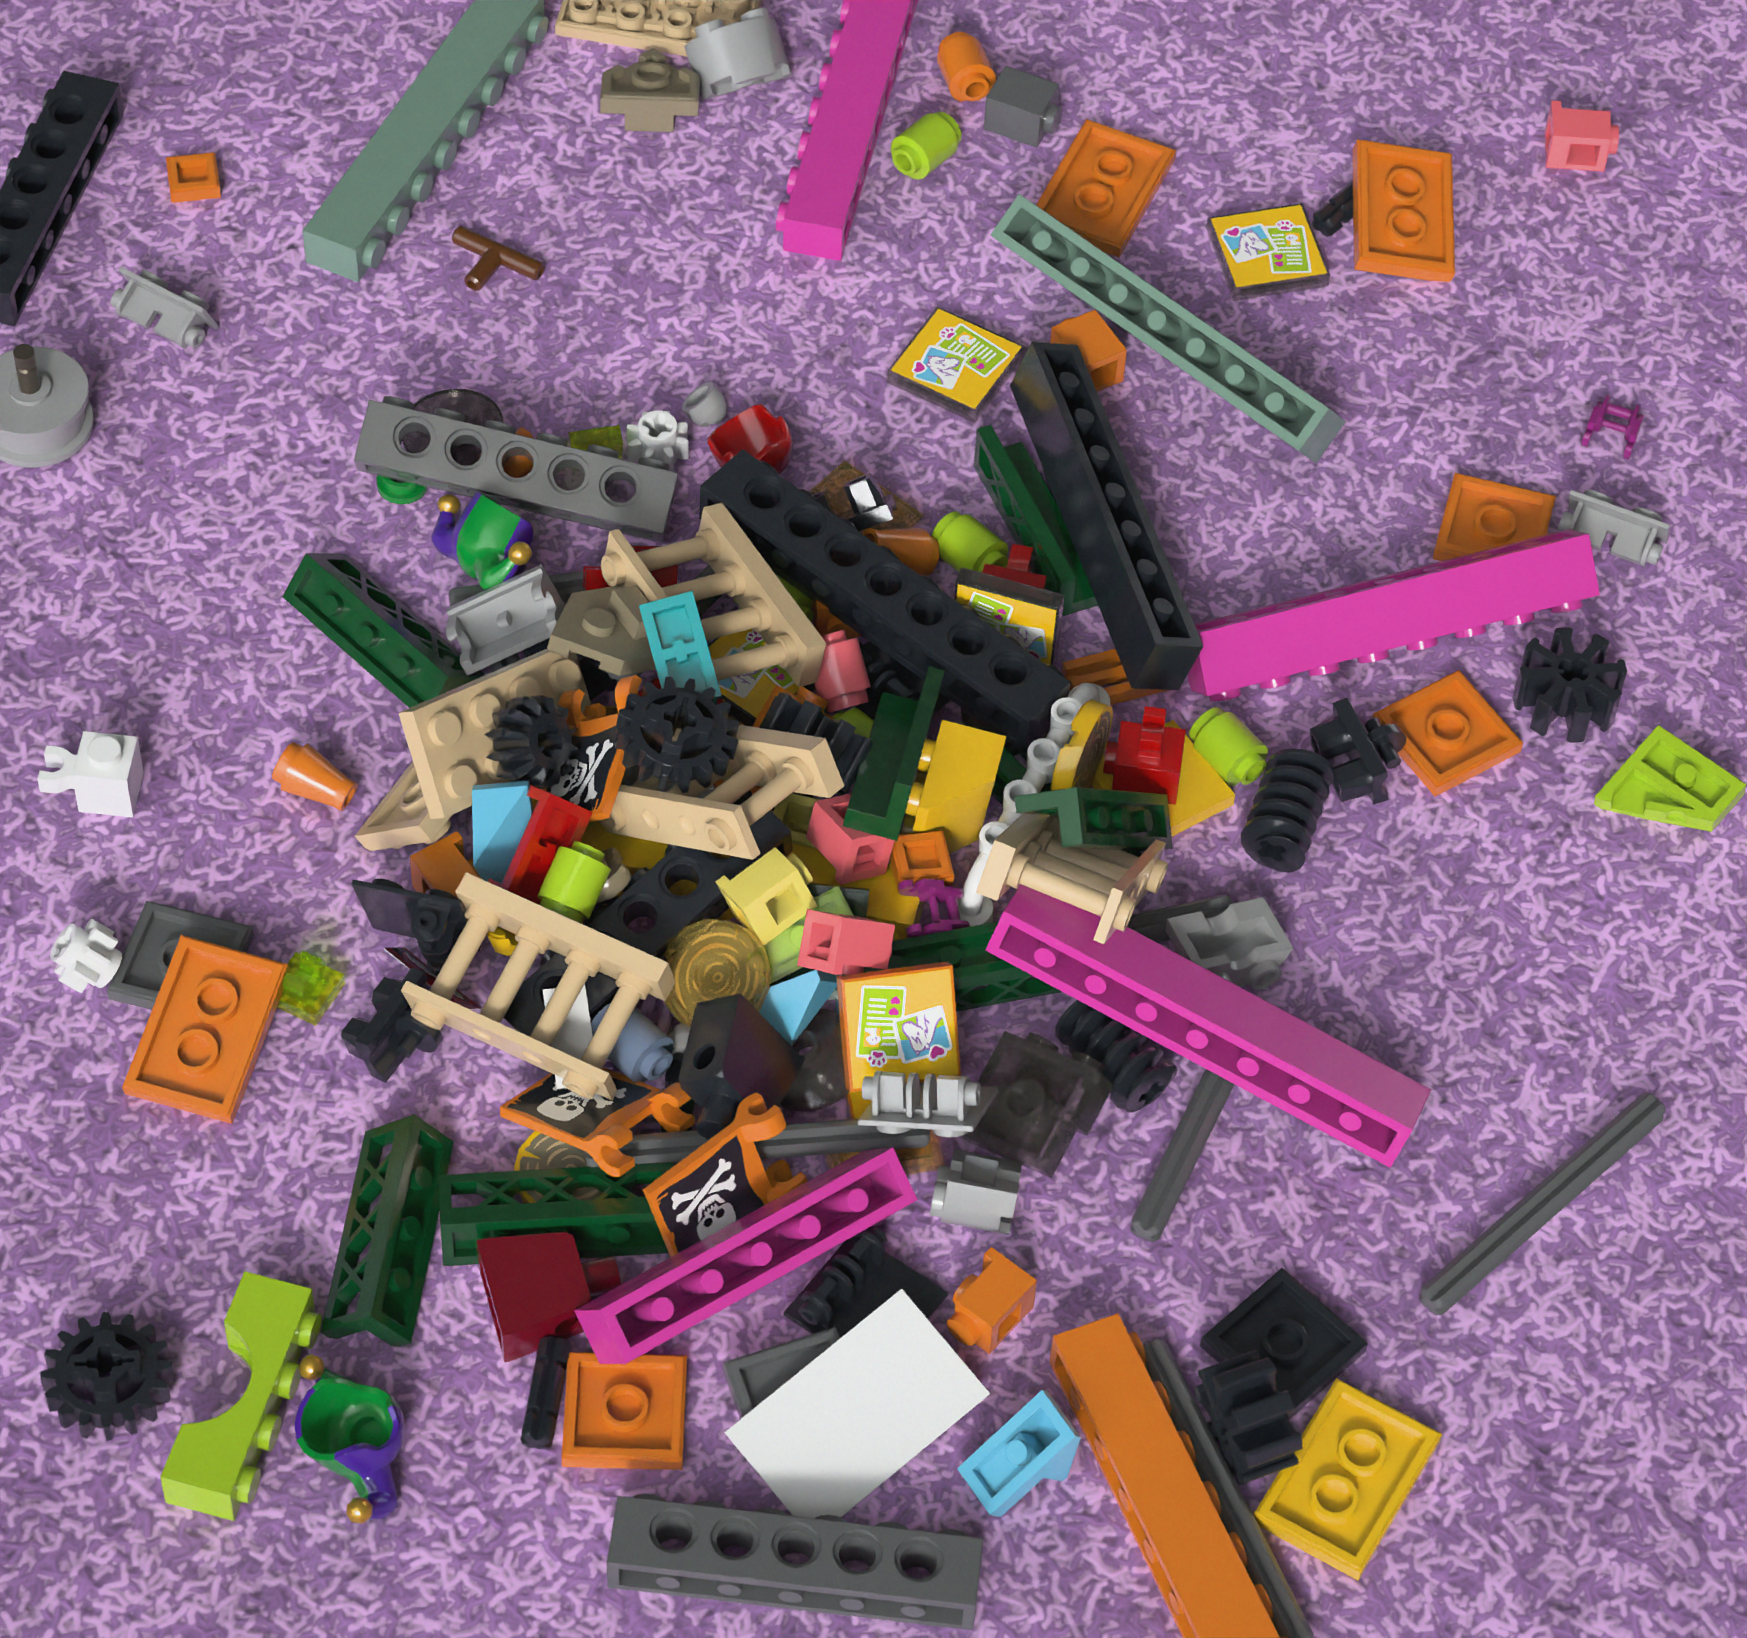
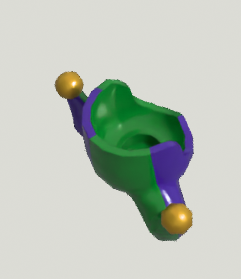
(486, 541)
(353, 1434)

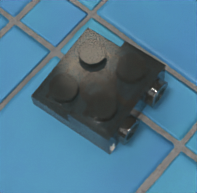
(1038, 1101)

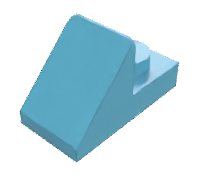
(1025, 1450)

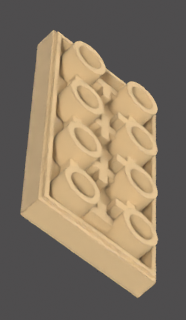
(646, 23)

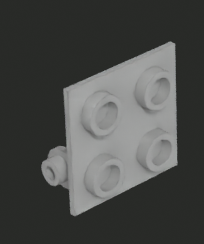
(946, 1106)

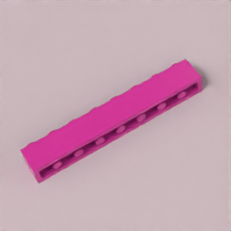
(844, 126)
(1393, 612)
(1212, 1023)

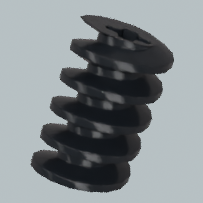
(1287, 809)
(1126, 1063)

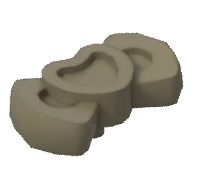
(618, 876)

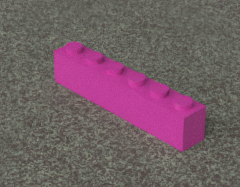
(745, 1256)

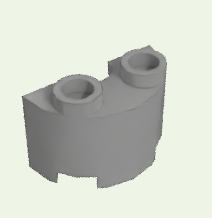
(737, 54)
(1238, 945)
(977, 1192)

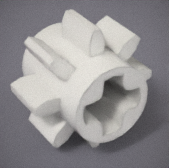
(658, 438)
(86, 955)

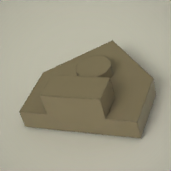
(650, 93)
(605, 628)

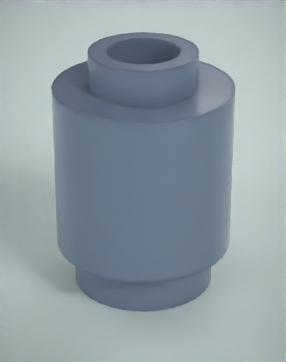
(641, 1049)

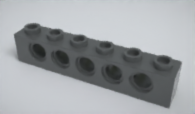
(393, 418)
(818, 1585)

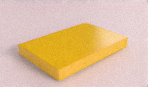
(1349, 1479)

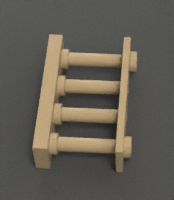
(740, 574)
(763, 758)
(1088, 878)
(535, 932)

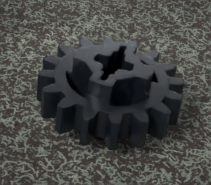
(702, 746)
(136, 1381)

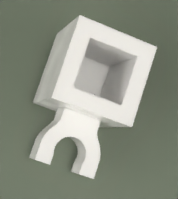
(103, 773)

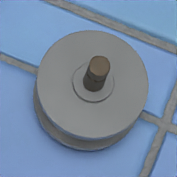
(42, 407)

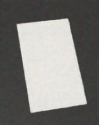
(858, 1412)

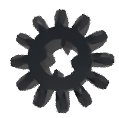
(532, 741)

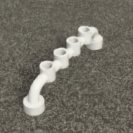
(1041, 762)

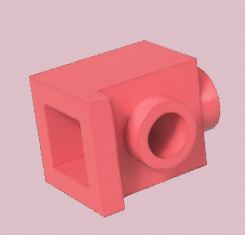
(1579, 138)
(850, 851)
(844, 943)

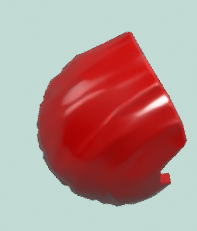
(756, 433)

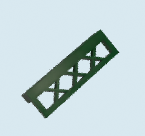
(1032, 517)
(375, 628)
(892, 763)
(1103, 817)
(971, 966)
(602, 1227)
(398, 1228)

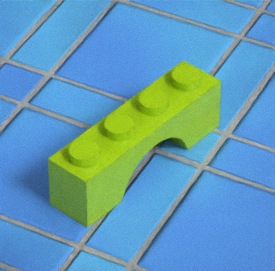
(217, 1459)

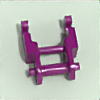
(1597, 420)
(934, 892)

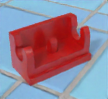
(552, 825)

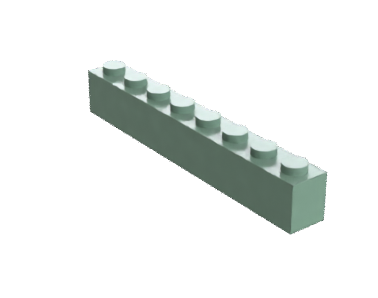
(422, 135)
(1168, 329)

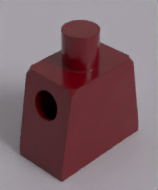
(536, 1287)

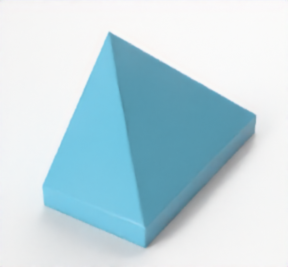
(499, 823)
(796, 1002)

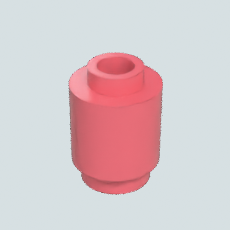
(842, 673)

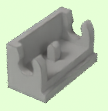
(504, 619)

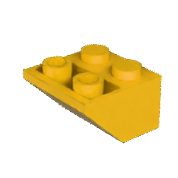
(954, 784)

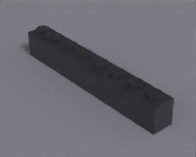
(1106, 517)

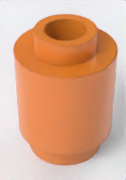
(965, 67)

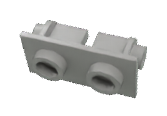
(180, 315)
(1633, 529)

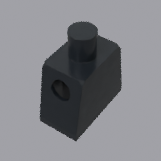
(731, 1057)

